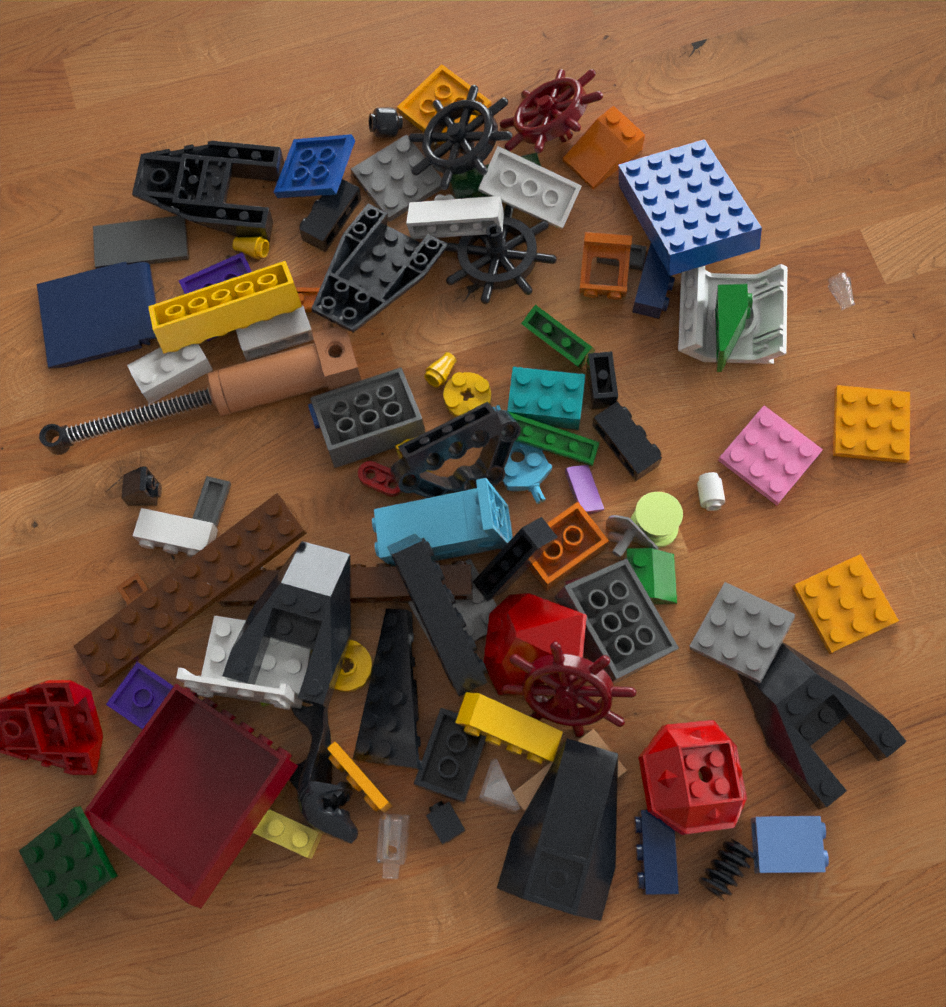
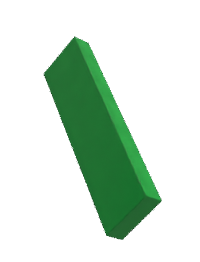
(556, 440)

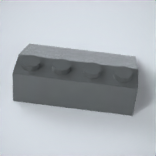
(368, 417)
(618, 620)

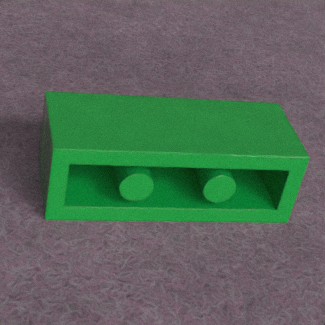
(557, 336)

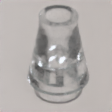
(841, 289)

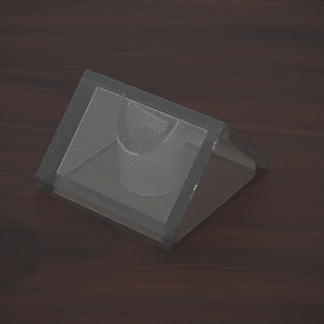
(497, 791)

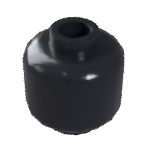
(385, 122)

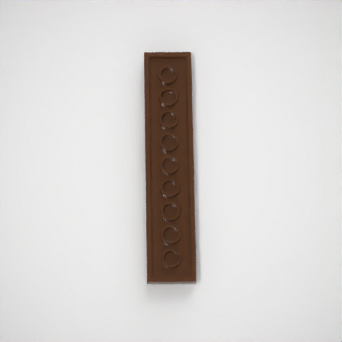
(189, 590)

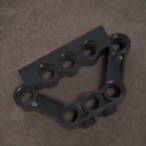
(451, 440)

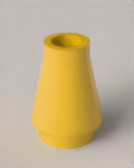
(253, 246)
(439, 371)

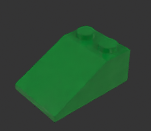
(731, 311)

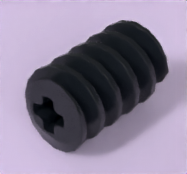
(726, 868)

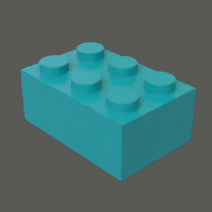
(547, 396)

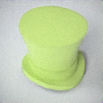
(658, 517)

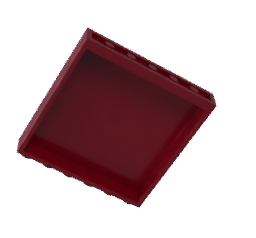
(189, 794)

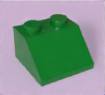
(655, 572)

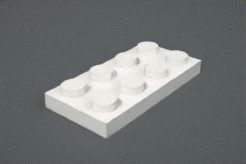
(530, 187)

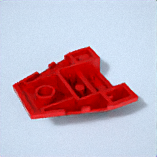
(527, 627)
(52, 725)

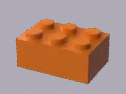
(576, 544)

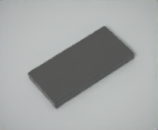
(141, 241)

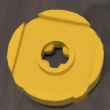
(462, 383)
(361, 672)

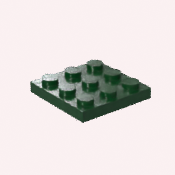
(68, 863)

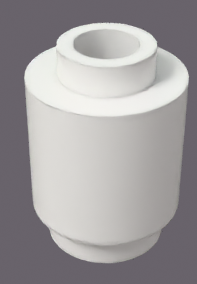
(711, 491)

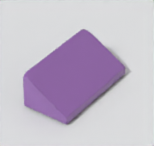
(584, 488)

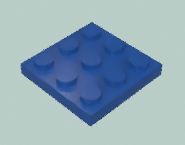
(314, 166)

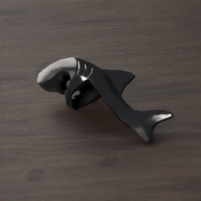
(316, 794)

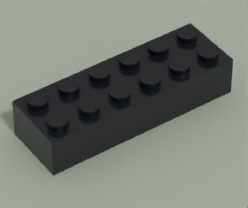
(439, 618)

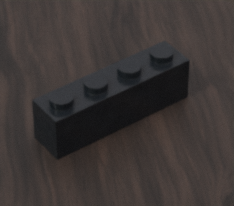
(515, 558)

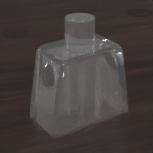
(393, 831)

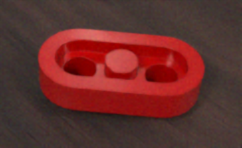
(380, 481)

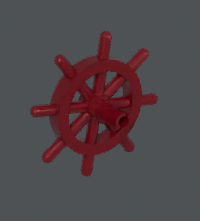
(546, 108)
(568, 689)

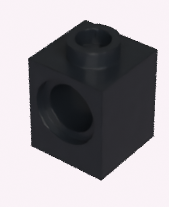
(445, 822)

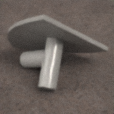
(626, 532)

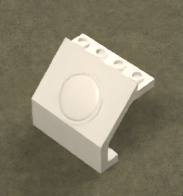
(763, 333)

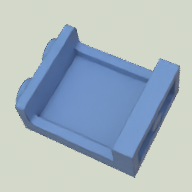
(789, 844)

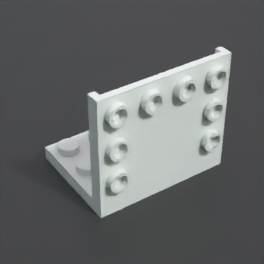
(277, 680)

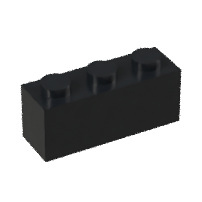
(329, 216)
(627, 440)

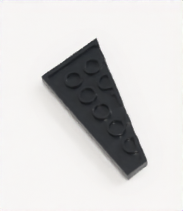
(391, 704)

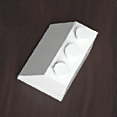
(163, 373)

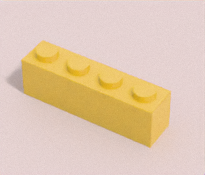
(508, 727)

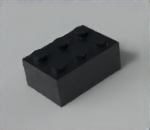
(450, 759)

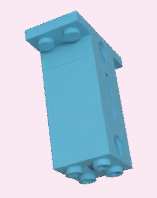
(451, 523)

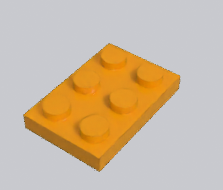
(358, 778)

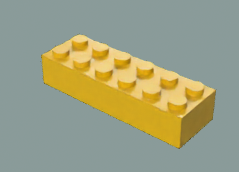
(224, 307)

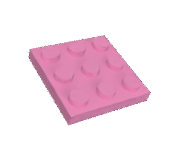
(770, 455)

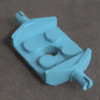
(527, 473)

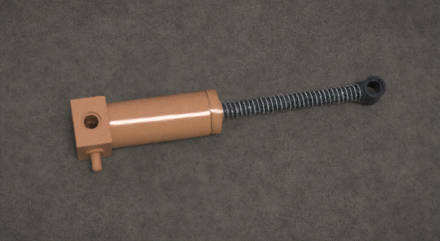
(237, 387)

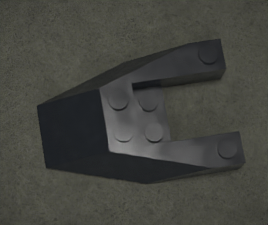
(197, 183)
(305, 608)
(803, 703)

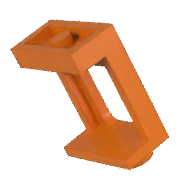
(610, 247)

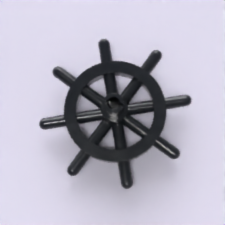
(460, 137)
(498, 254)

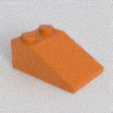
(604, 146)

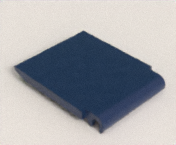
(96, 313)

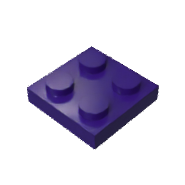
(139, 695)

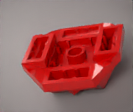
(672, 780)

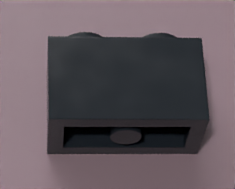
(601, 380)

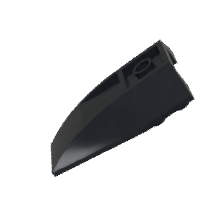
(372, 270)
(567, 835)

